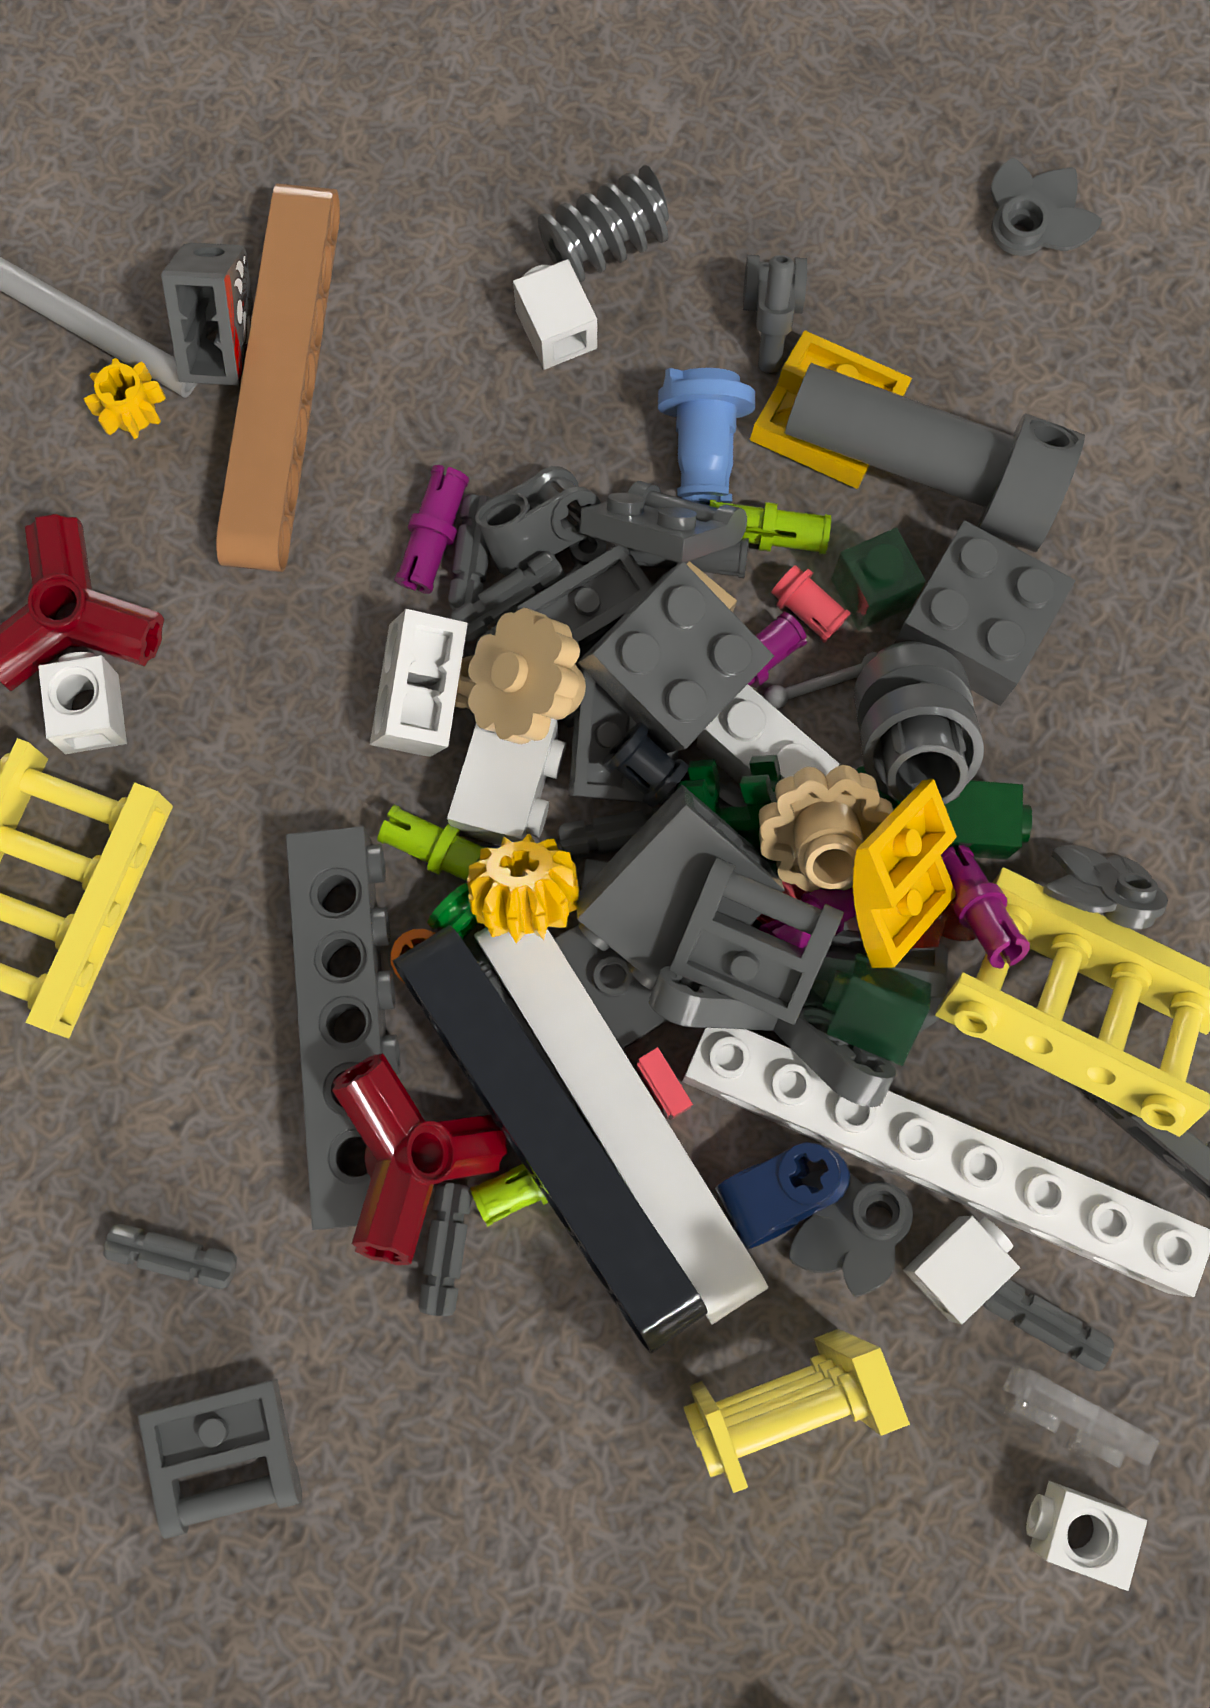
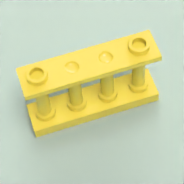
(106, 879)
(1117, 958)
(841, 1382)

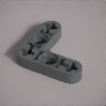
(843, 1067)

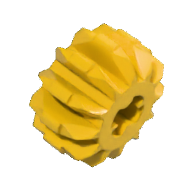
(523, 887)

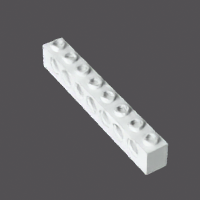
(956, 1162)

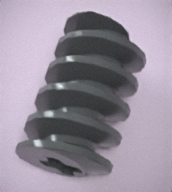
(607, 222)

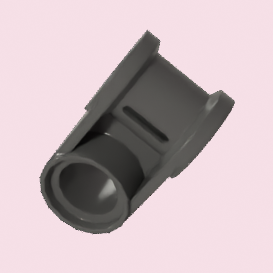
(533, 518)

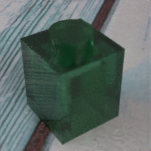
(877, 578)
(877, 1009)

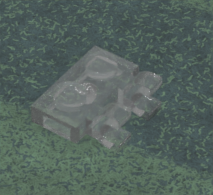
(1097, 1428)

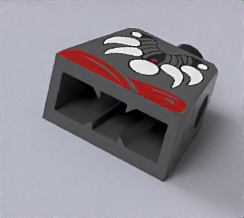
(204, 292)

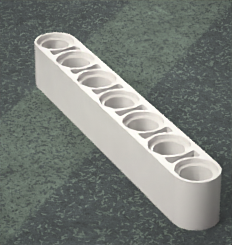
(625, 1119)

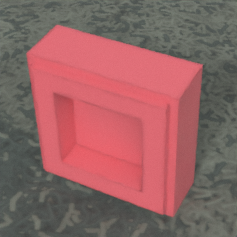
(663, 1084)

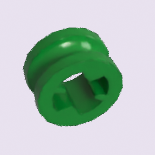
(454, 911)

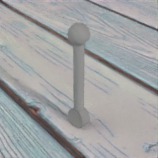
(778, 695)

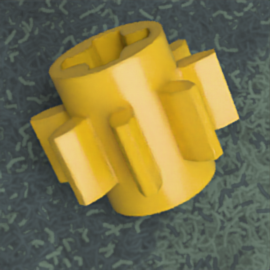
(111, 388)

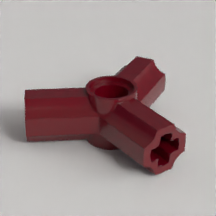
(60, 578)
(407, 1157)

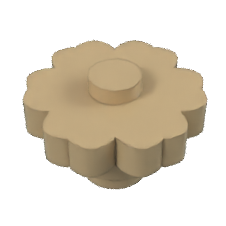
(525, 676)
(820, 825)

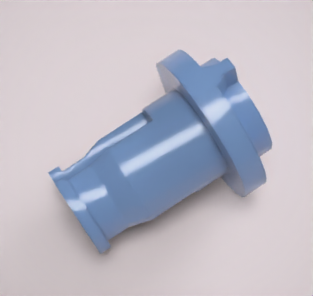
(706, 414)

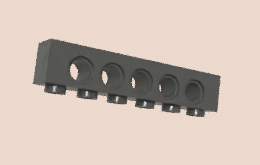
(315, 867)

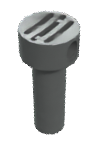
(1012, 477)

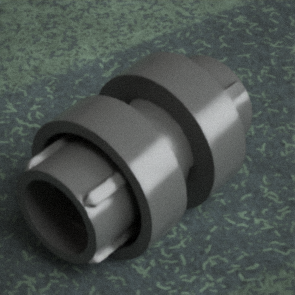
(917, 721)

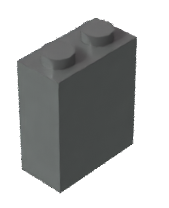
(655, 880)

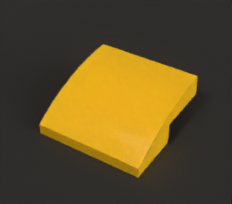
(772, 422)
(902, 877)

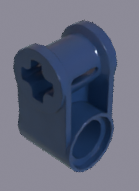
(772, 1197)

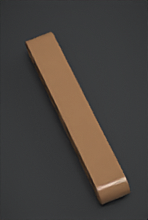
(278, 379)

